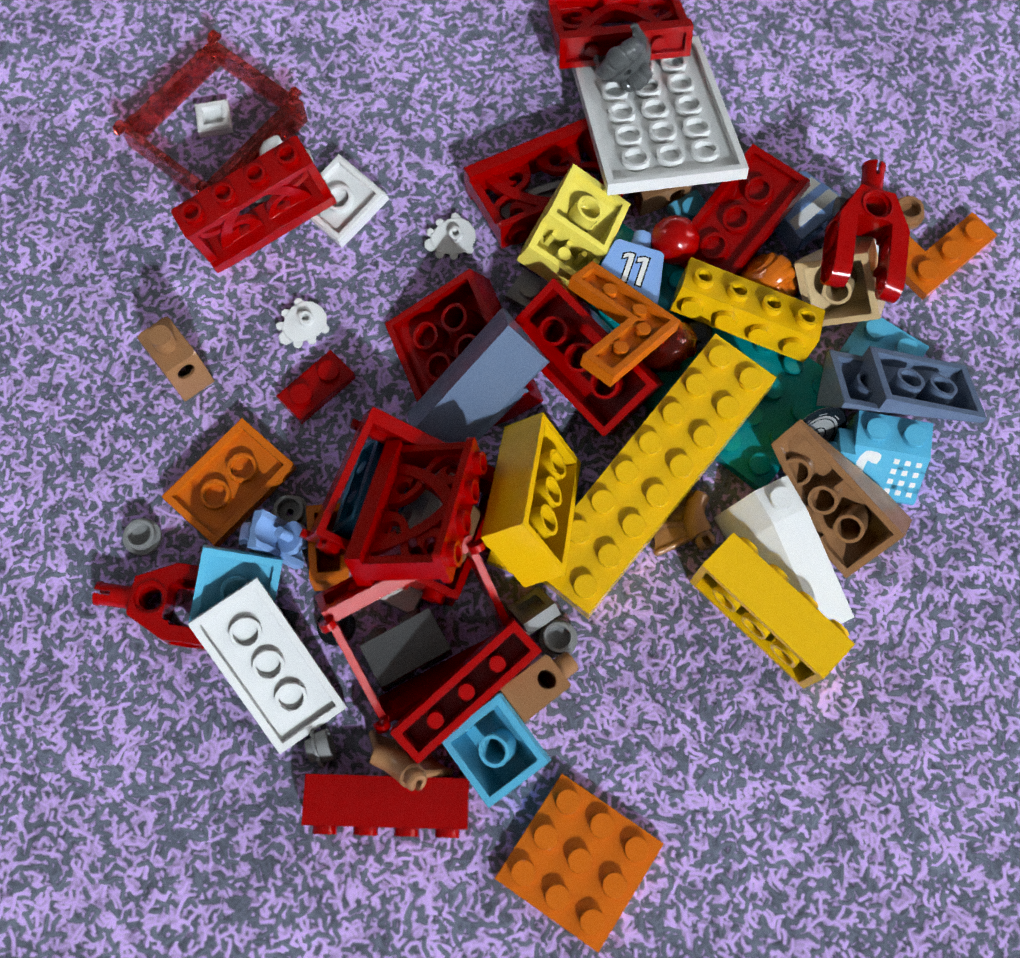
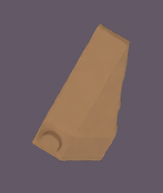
(845, 505)

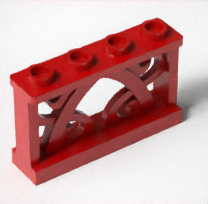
(580, 37)
(503, 169)
(227, 238)
(372, 543)

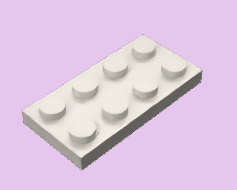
(267, 664)

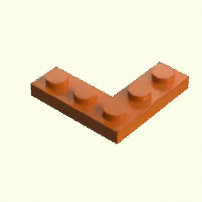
(934, 266)
(641, 323)

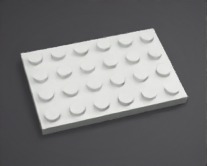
(666, 132)

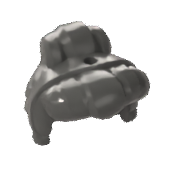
(627, 62)

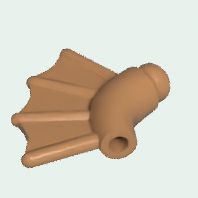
(686, 525)
(394, 760)

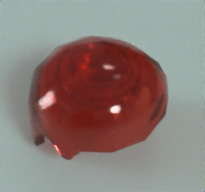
(674, 350)

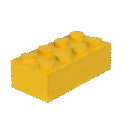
(532, 501)
(772, 611)

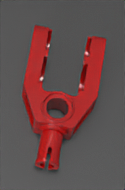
(872, 214)
(135, 597)

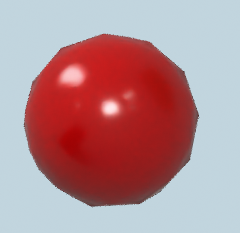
(676, 239)

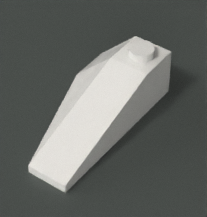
(786, 537)

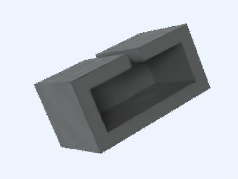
(405, 648)

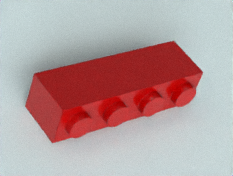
(465, 690)
(383, 802)

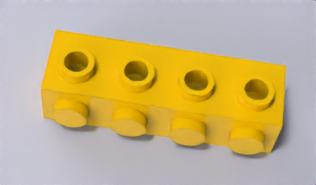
(748, 310)

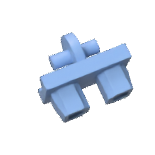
(274, 537)

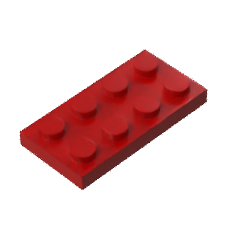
(746, 211)

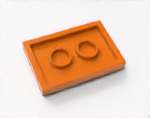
(229, 482)

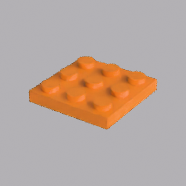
(579, 862)

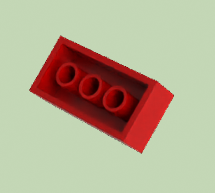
(565, 330)

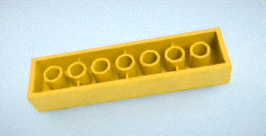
(658, 470)

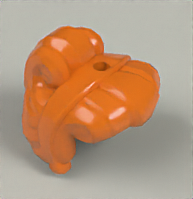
(773, 272)

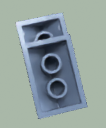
(480, 383)
(899, 385)

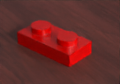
(316, 387)

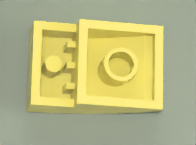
(573, 227)

